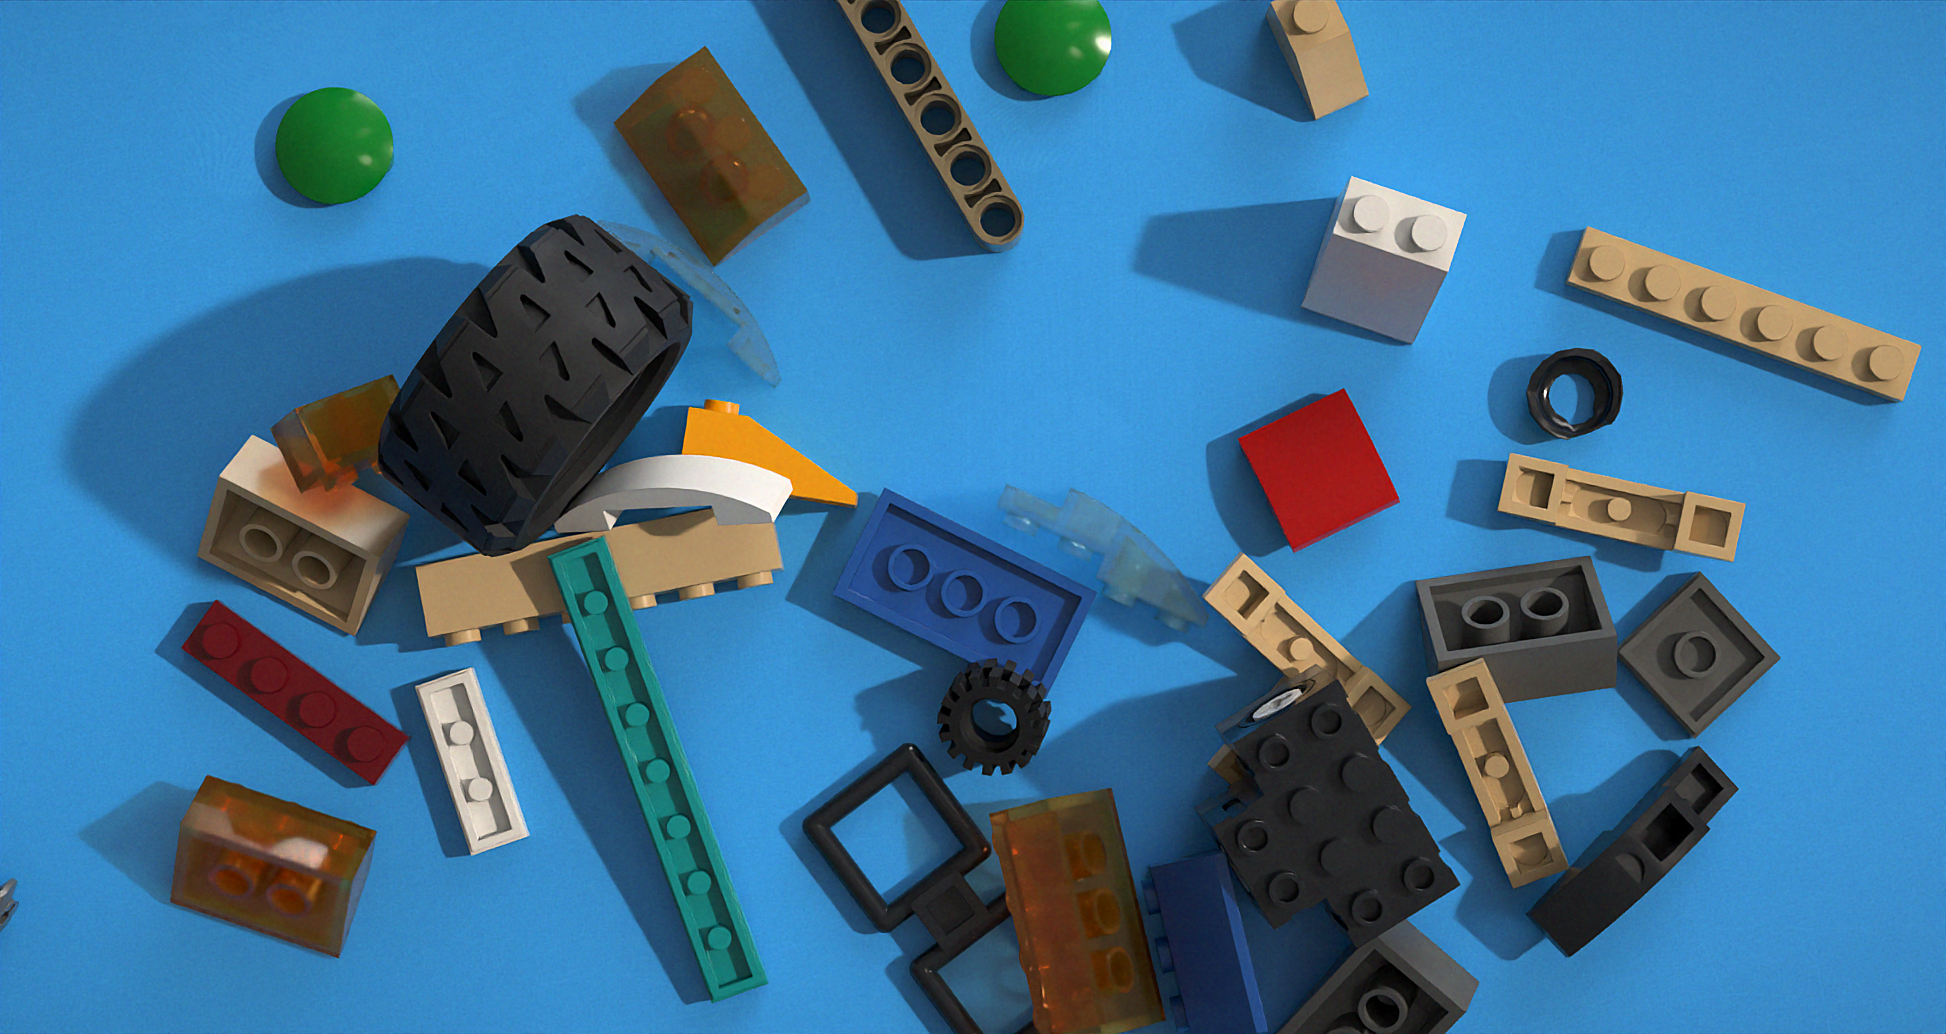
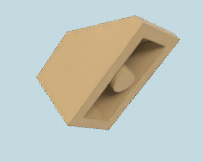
(1318, 53)

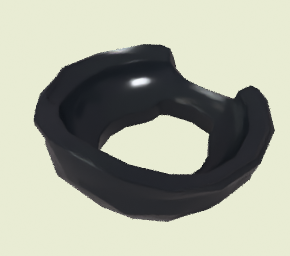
(1593, 367)

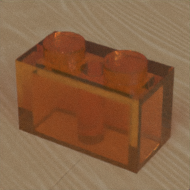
(335, 435)

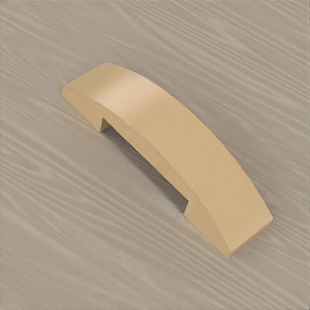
(1621, 509)
(1294, 641)
(1498, 772)

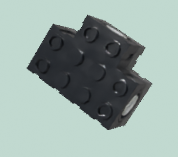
(1321, 815)

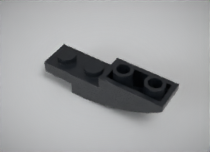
(1635, 854)

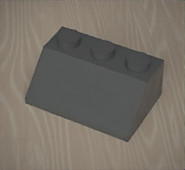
(1532, 624)

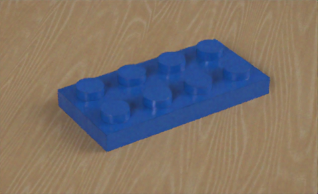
(963, 590)

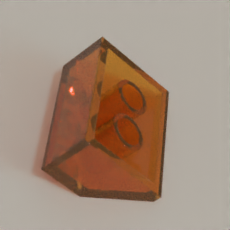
(711, 157)
(271, 865)

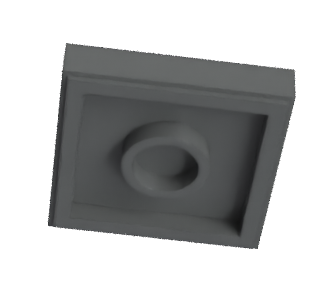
(1696, 655)

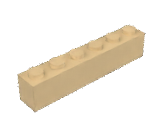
(652, 558)

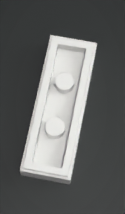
(472, 761)

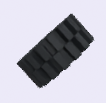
(980, 745)

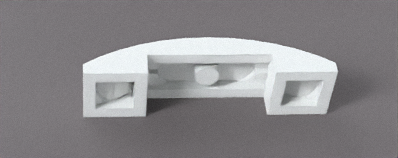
(733, 488)

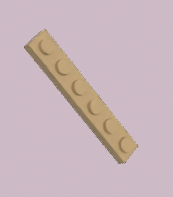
(1743, 314)

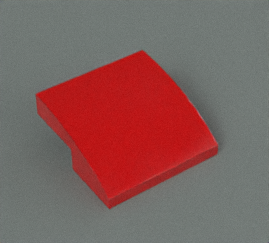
(1318, 470)

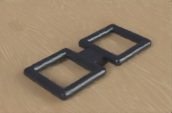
(939, 899)

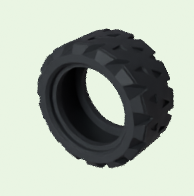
(534, 384)

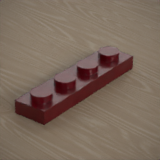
(296, 692)

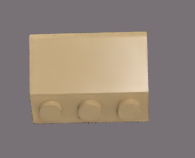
(302, 547)

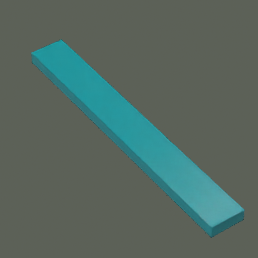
(658, 768)

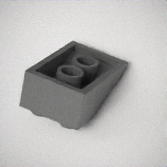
(1386, 987)

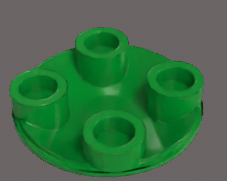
(1052, 44)
(334, 145)

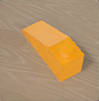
(725, 434)

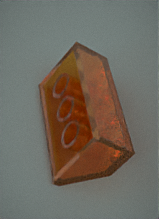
(1077, 915)

